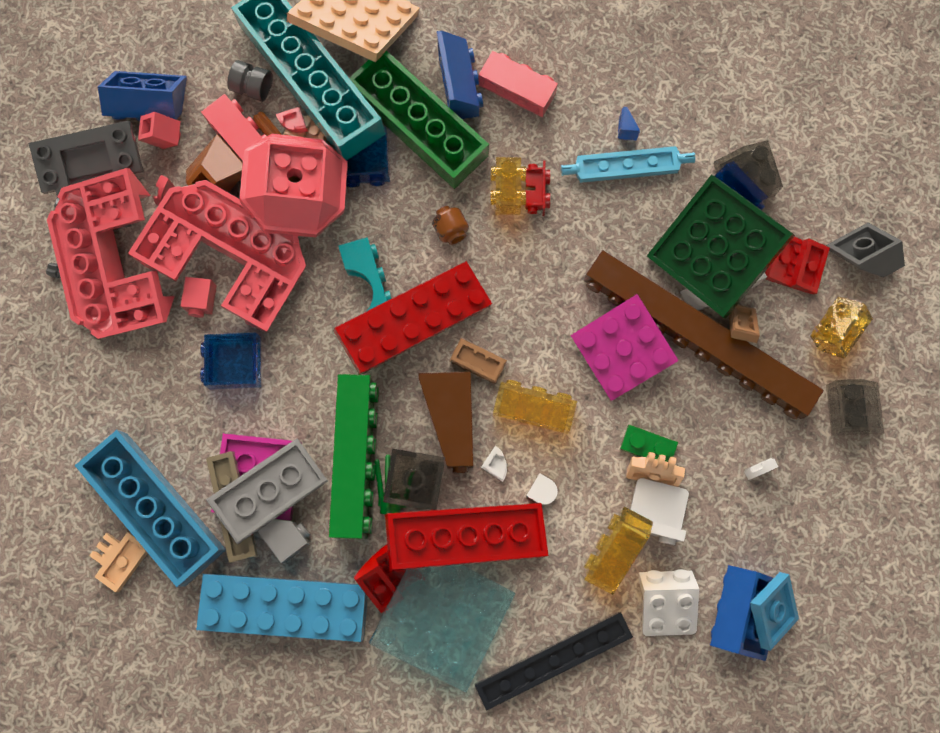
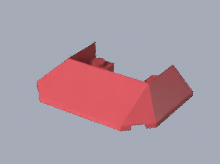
(219, 220)
(90, 259)

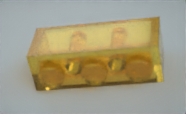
(535, 406)
(617, 549)

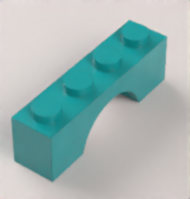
(360, 262)

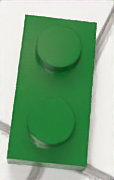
(641, 442)

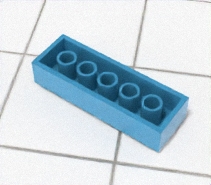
(150, 508)
(282, 607)

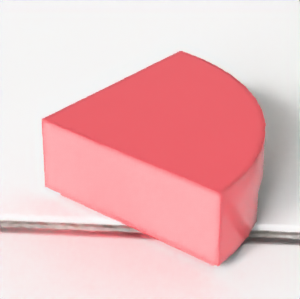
(292, 120)
(163, 184)

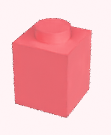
(159, 130)
(198, 296)

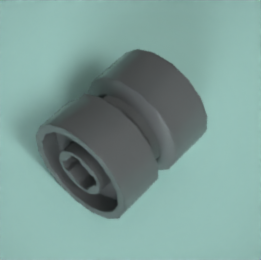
(249, 80)

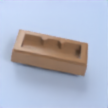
(744, 324)
(478, 361)

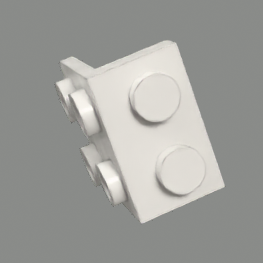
(663, 506)
(669, 602)

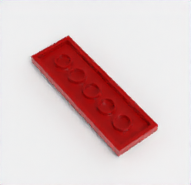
(412, 317)
(465, 536)

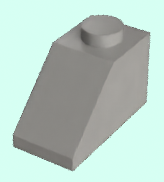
(285, 538)

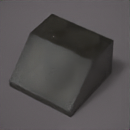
(758, 165)
(854, 407)
(414, 479)

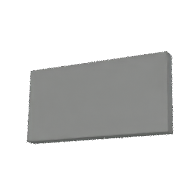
(266, 491)

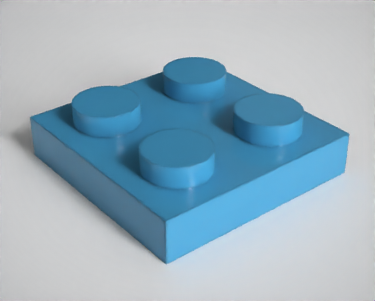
(774, 611)

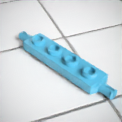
(628, 164)

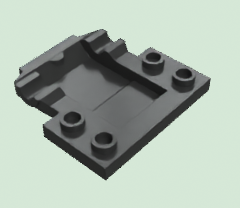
(84, 156)

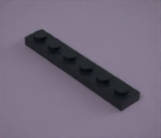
(553, 660)

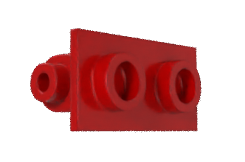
(537, 199)

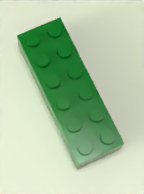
(421, 119)
(352, 457)

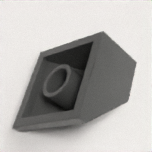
(870, 250)

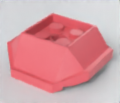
(287, 206)

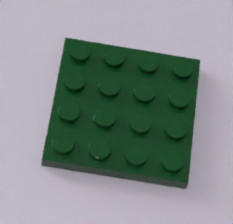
(720, 246)

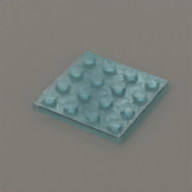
(443, 621)

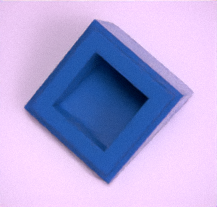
(627, 126)

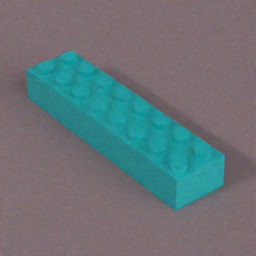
(311, 76)

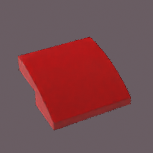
(799, 265)
(378, 580)

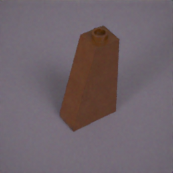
(451, 413)

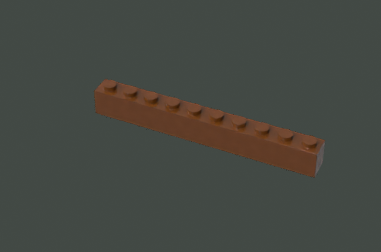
(706, 338)

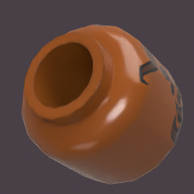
(450, 225)

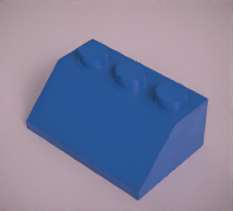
(458, 76)
(141, 93)
(735, 622)

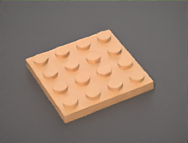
(357, 25)

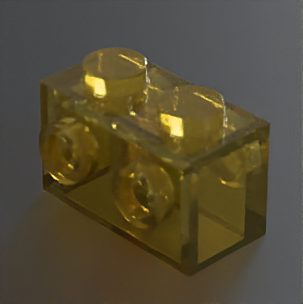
(508, 193)
(841, 327)

